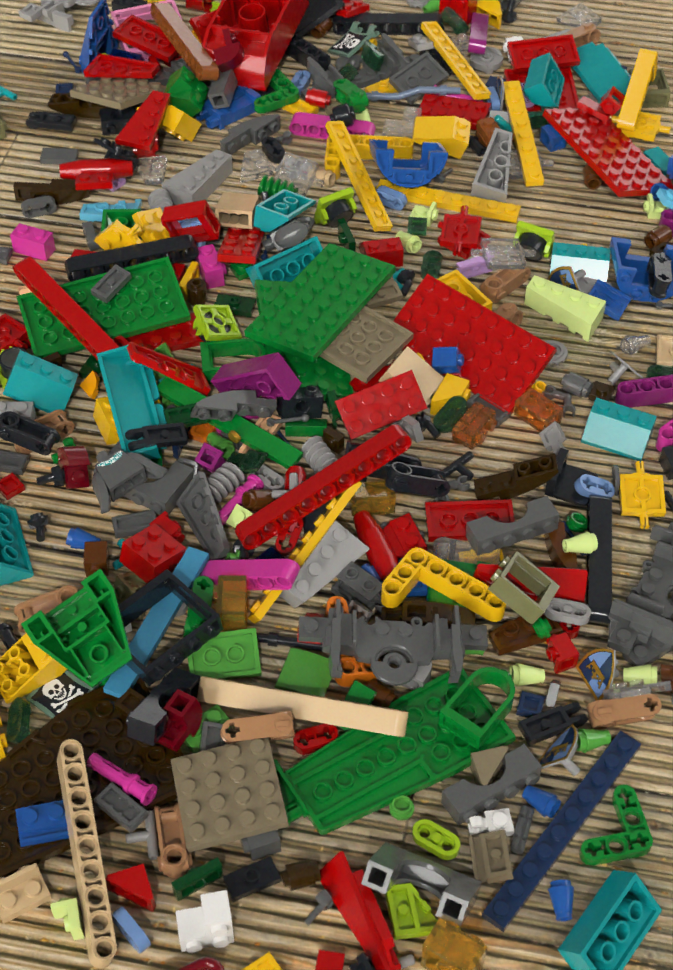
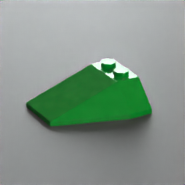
(84, 631)

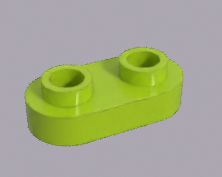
(437, 839)

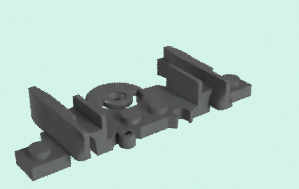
(392, 63)
(647, 607)
(417, 643)

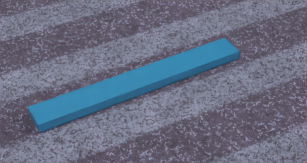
(157, 623)

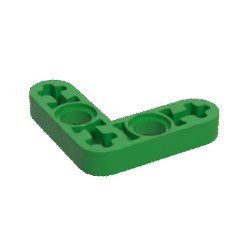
(286, 94)
(630, 832)

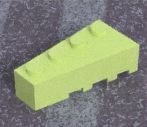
(565, 305)

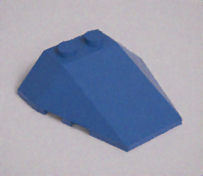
(98, 35)

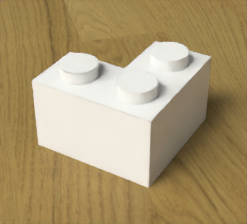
(206, 924)

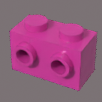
(33, 242)
(210, 270)

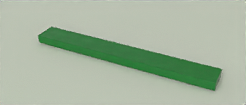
(250, 433)

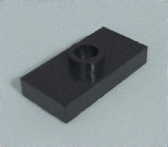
(251, 879)

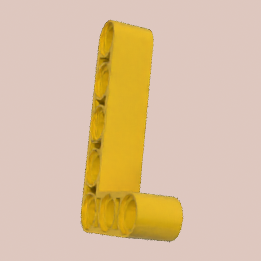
(643, 73)
(402, 149)
(443, 582)

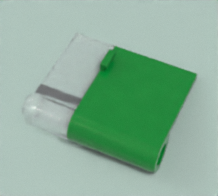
(462, 556)

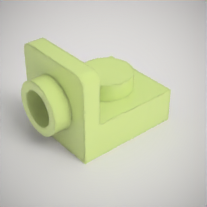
(653, 208)
(423, 212)
(238, 515)
(71, 913)

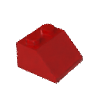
(386, 250)

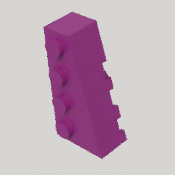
(265, 374)

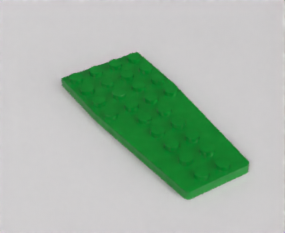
(370, 769)

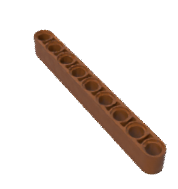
(184, 42)

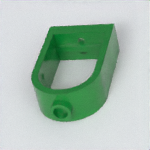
(227, 348)
(465, 728)

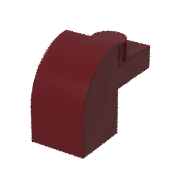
(231, 55)
(75, 462)
(184, 719)

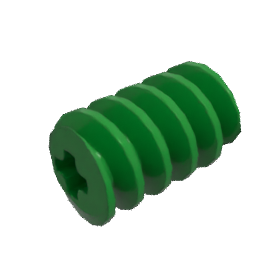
(274, 187)

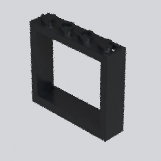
(148, 597)

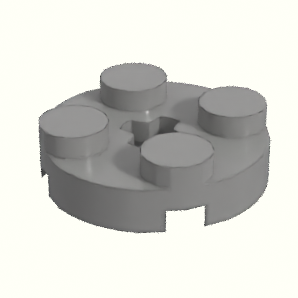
(488, 62)

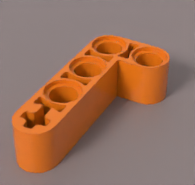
(349, 663)

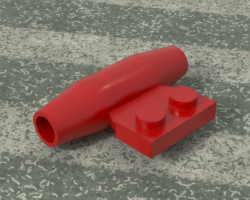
(96, 173)
(387, 543)

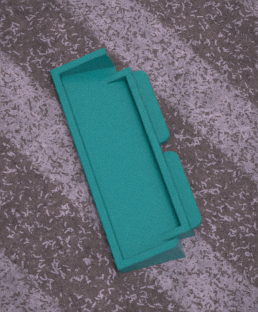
(601, 70)
(131, 396)

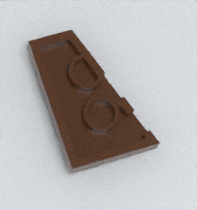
(518, 635)

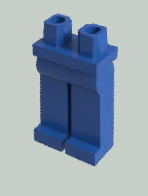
(240, 107)

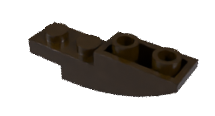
(80, 108)
(60, 189)
(512, 483)
(426, 612)

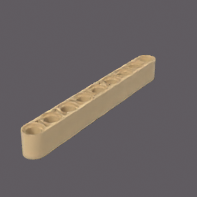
(303, 706)
(86, 862)

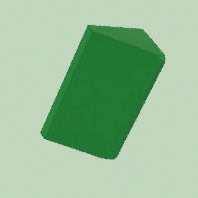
(311, 428)

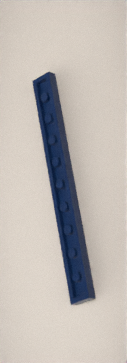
(560, 831)

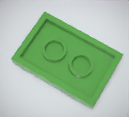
(228, 656)

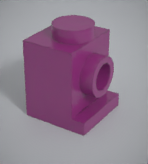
(209, 458)

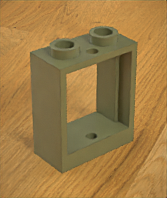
(657, 97)
(532, 578)

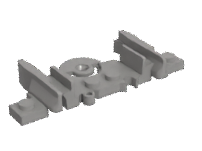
(53, 12)

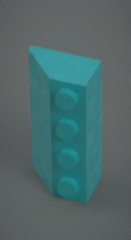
(287, 263)
(14, 557)
(611, 925)

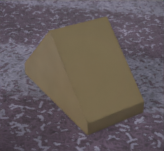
(487, 764)

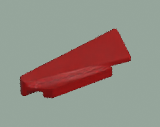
(571, 581)
(360, 911)

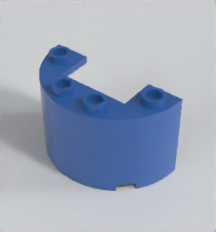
(409, 172)
(632, 271)

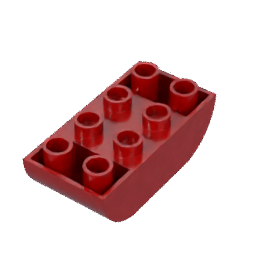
(262, 30)

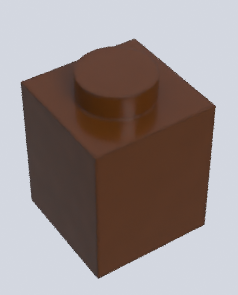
(96, 557)

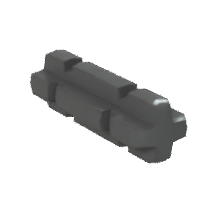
(522, 829)

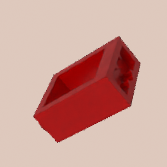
(207, 231)

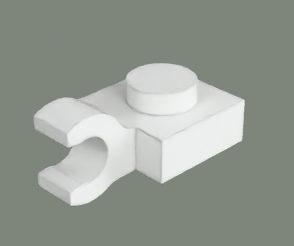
(492, 821)

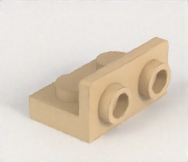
(22, 892)

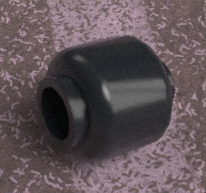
(343, 113)

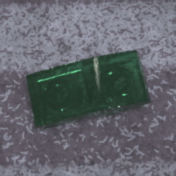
(371, 56)
(536, 118)
(248, 462)

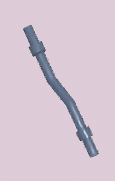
(442, 90)

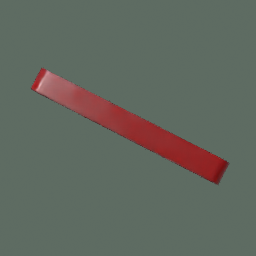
(63, 307)
(322, 487)

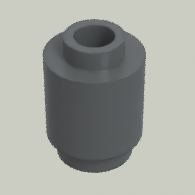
(576, 385)

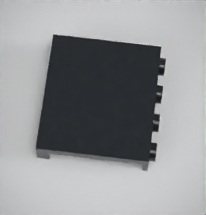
(316, 13)

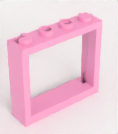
(142, 12)

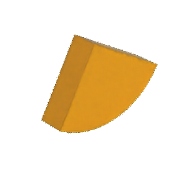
(90, 384)

